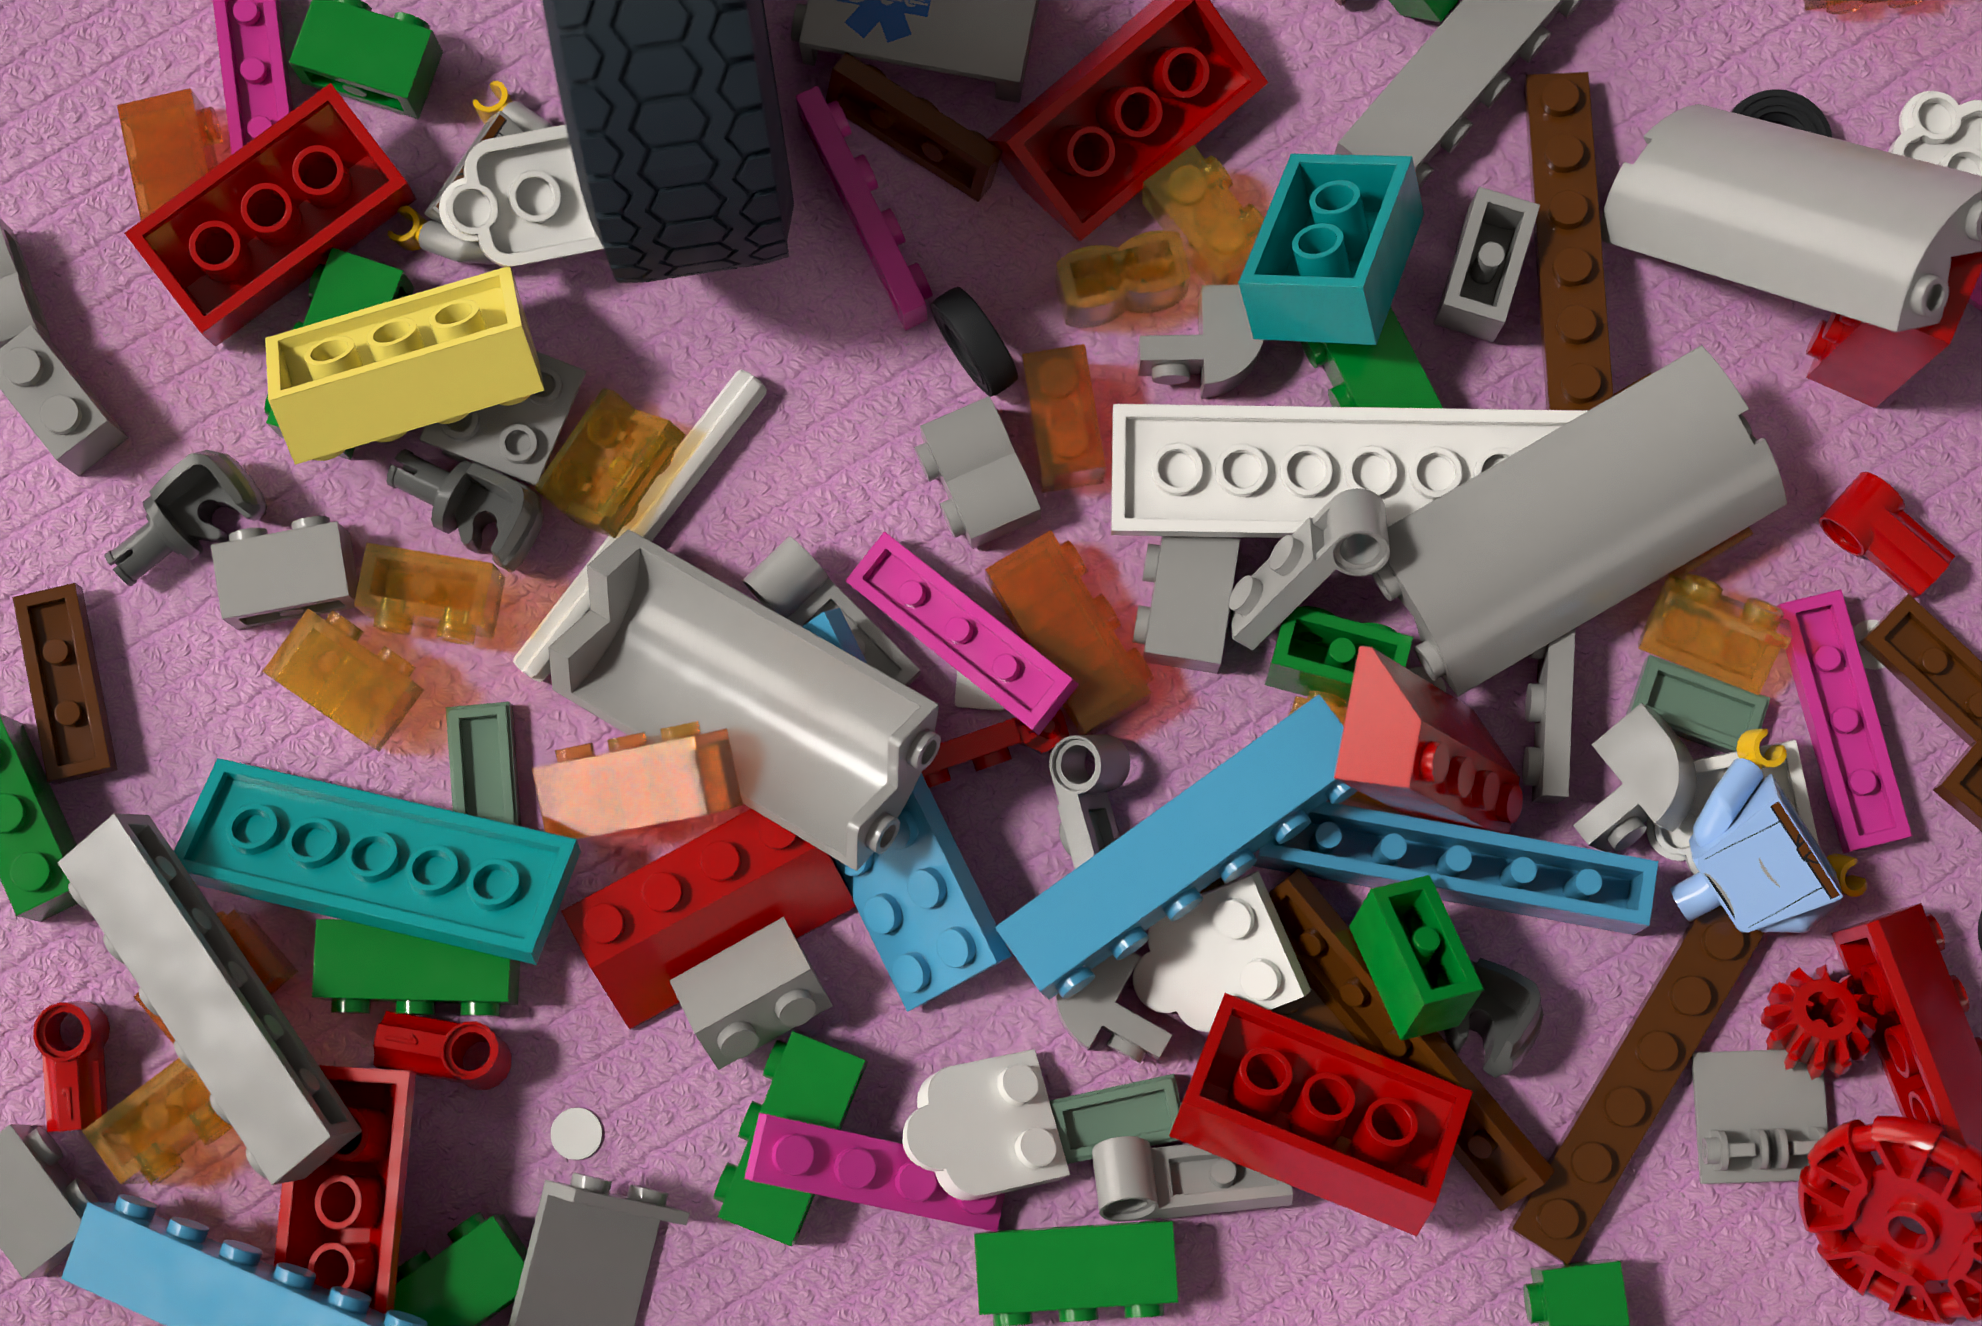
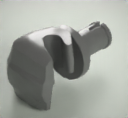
(471, 500)
(182, 512)
(1504, 1015)

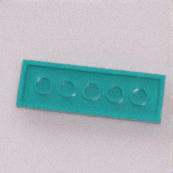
(377, 860)

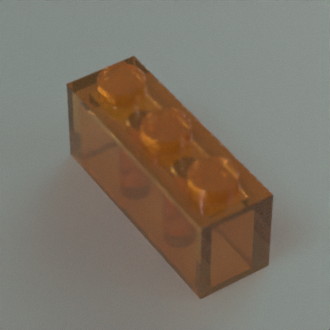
(1072, 629)
(637, 782)

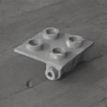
(515, 436)
(1755, 1116)

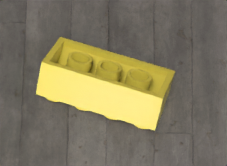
(401, 366)

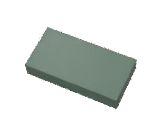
(1698, 705)
(484, 761)
(1131, 1109)

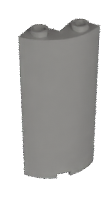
(1797, 215)
(1579, 521)
(808, 726)

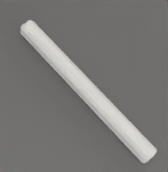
(660, 502)

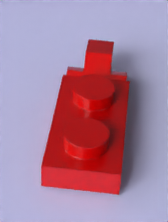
(990, 746)

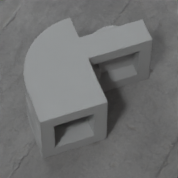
(1220, 353)
(1655, 778)
(1096, 1009)

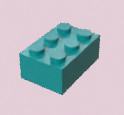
(1332, 248)

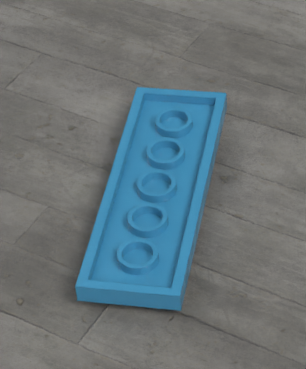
(920, 890)

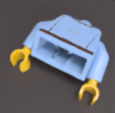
(1760, 854)

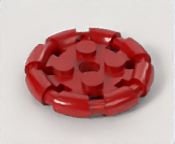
(1885, 1254)

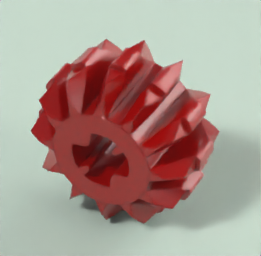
(1818, 1022)

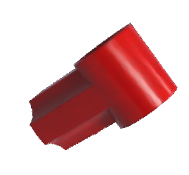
(1873, 524)
(437, 1049)
(72, 1076)

